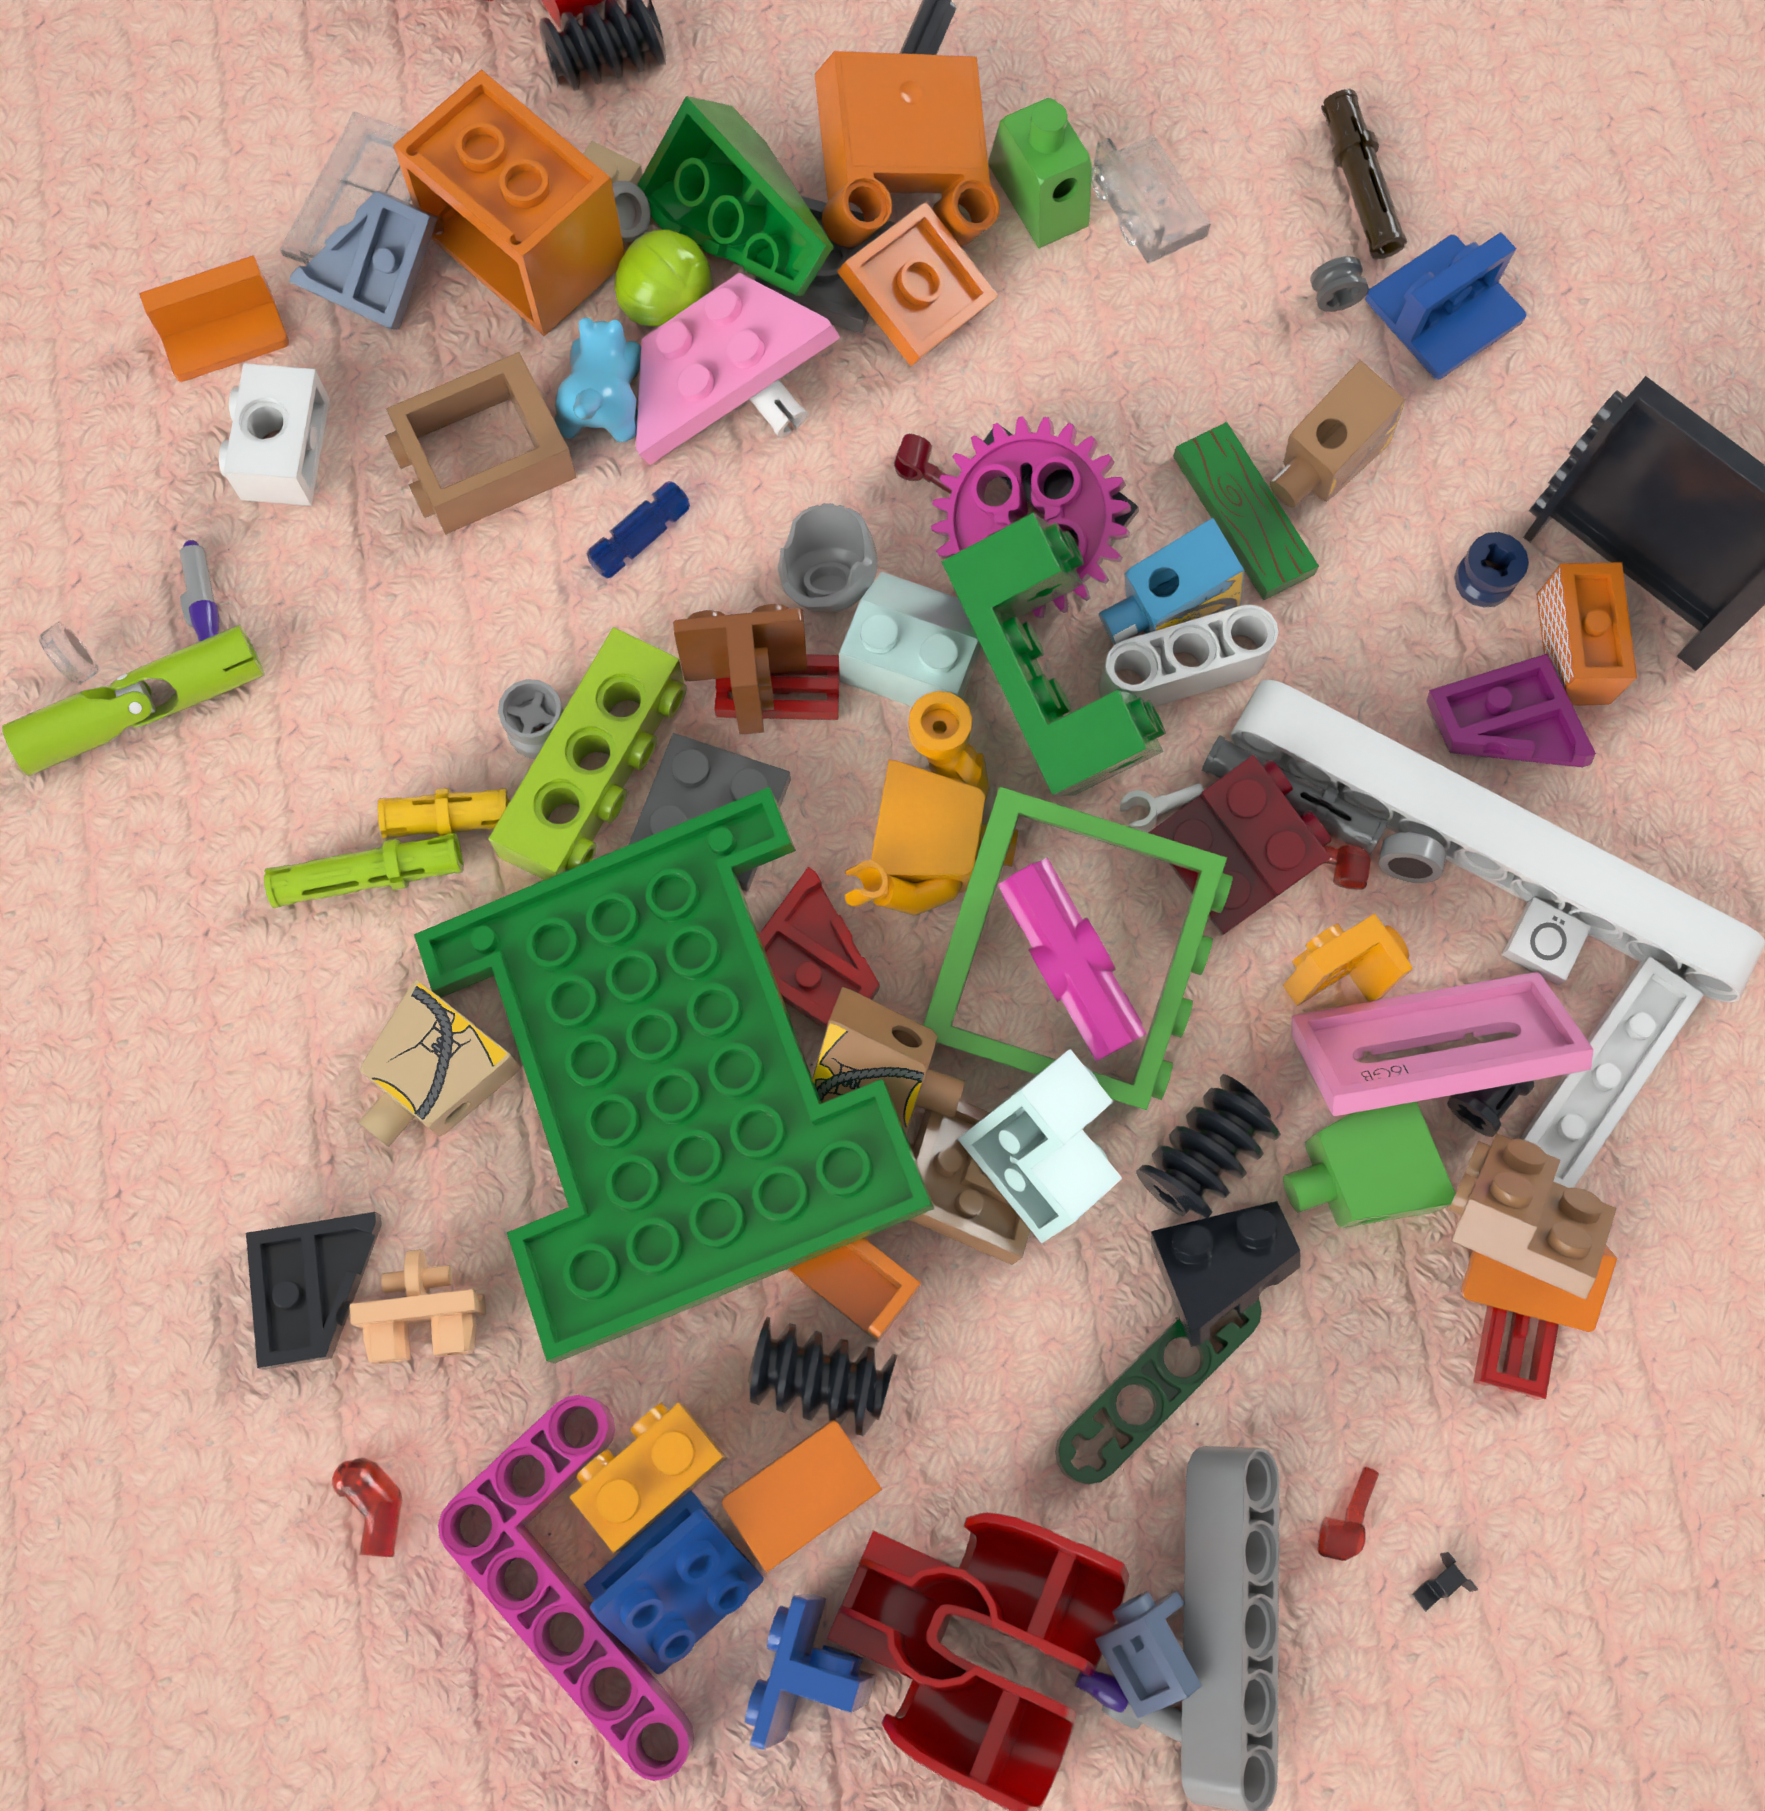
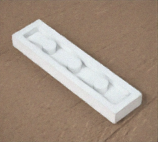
(1625, 1052)

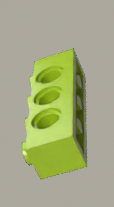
(620, 672)

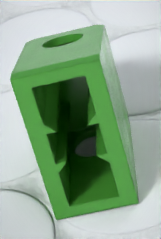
(1043, 170)
(1372, 1168)

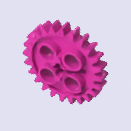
(1085, 509)

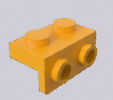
(1367, 952)

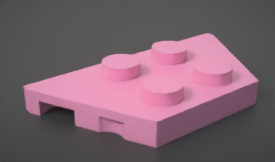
(719, 358)

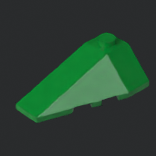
(733, 196)

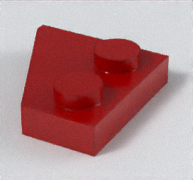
(814, 952)

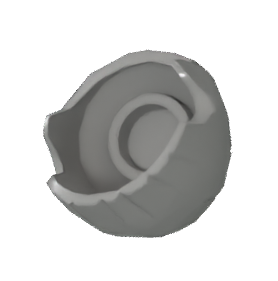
(828, 558)

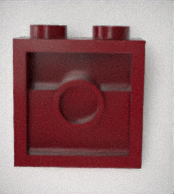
(1257, 832)

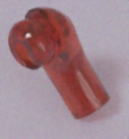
(376, 1499)

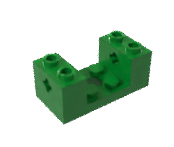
(999, 584)

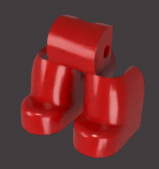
(955, 1713)

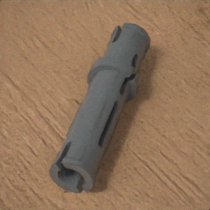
(1335, 814)

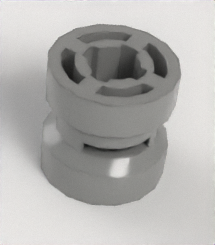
(525, 708)

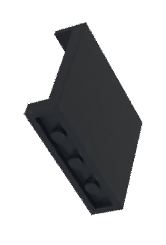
(1672, 506)

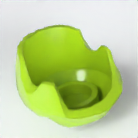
(661, 277)

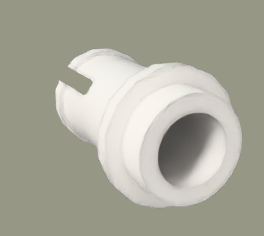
(772, 402)

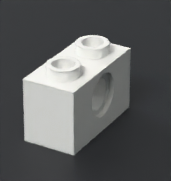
(288, 463)

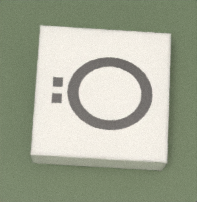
(1546, 941)

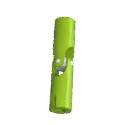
(104, 712)

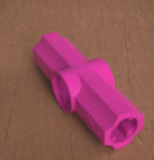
(1071, 959)

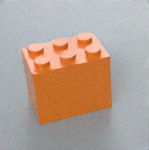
(513, 201)

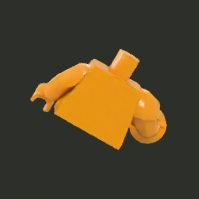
(929, 819)

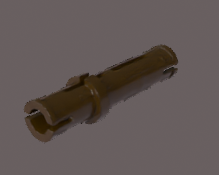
(1356, 153)

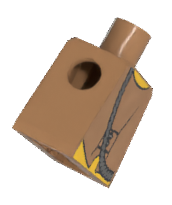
(1339, 437)
(877, 1043)

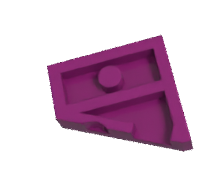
(1512, 716)

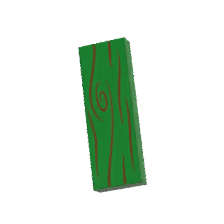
(1245, 511)

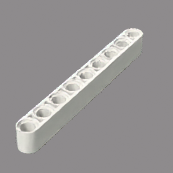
(1501, 840)

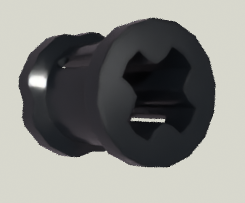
(1485, 1107)

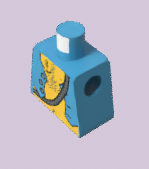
(1177, 585)

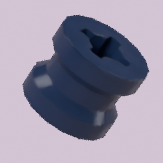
(1482, 583)

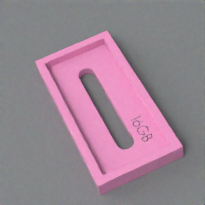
(1524, 1004)

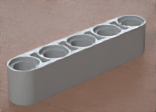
(1231, 1628)

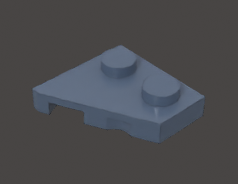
(372, 260)

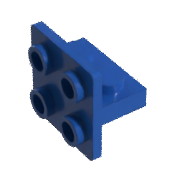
(1449, 302)
(672, 1584)
(822, 1676)

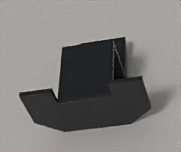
(1443, 1585)

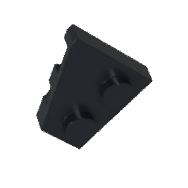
(1224, 1263)
(305, 1285)

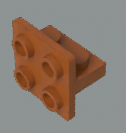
(746, 651)

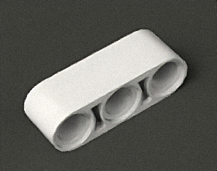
(1207, 640)

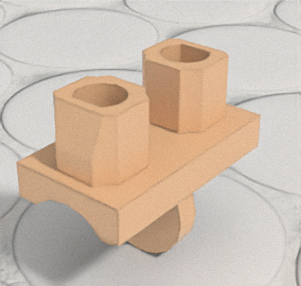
(388, 1321)

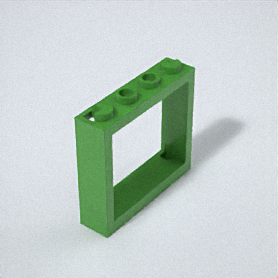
(1188, 957)

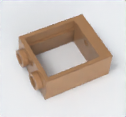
(500, 485)

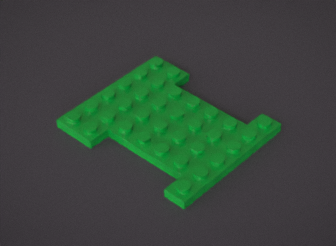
(670, 1084)

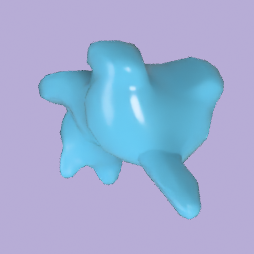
(600, 382)

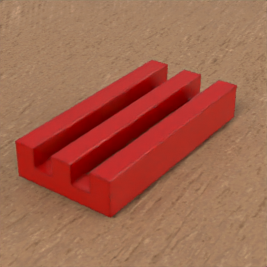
(794, 709)
(1509, 1379)

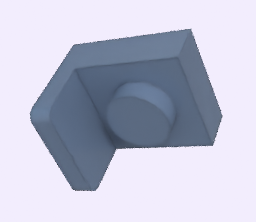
(1147, 1654)

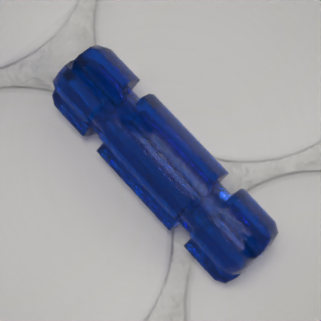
(638, 529)

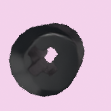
(602, 41)
(1208, 1148)
(819, 1377)

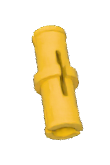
(441, 812)

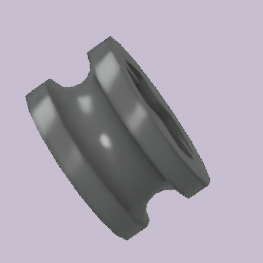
(1339, 284)

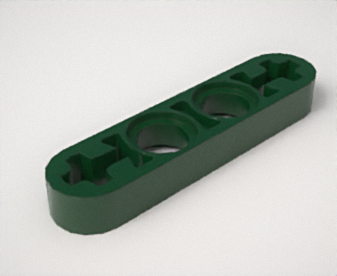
(1163, 1386)

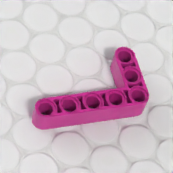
(555, 1590)

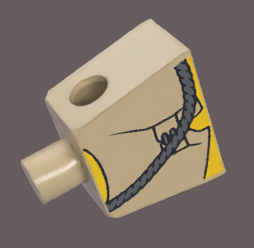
(430, 1067)

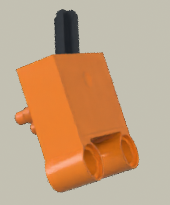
(904, 128)

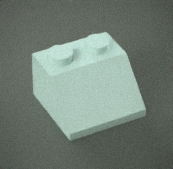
(908, 642)

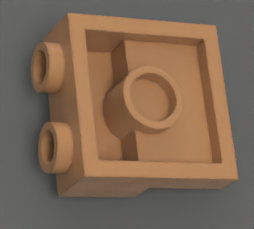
(1527, 1219)

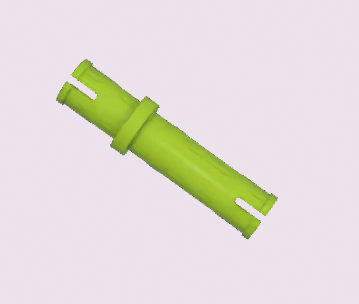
(348, 873)

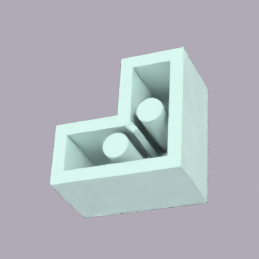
(1038, 1147)

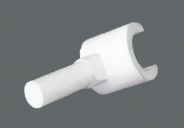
(1158, 805)

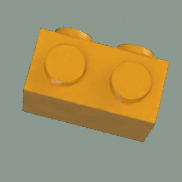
(648, 1477)

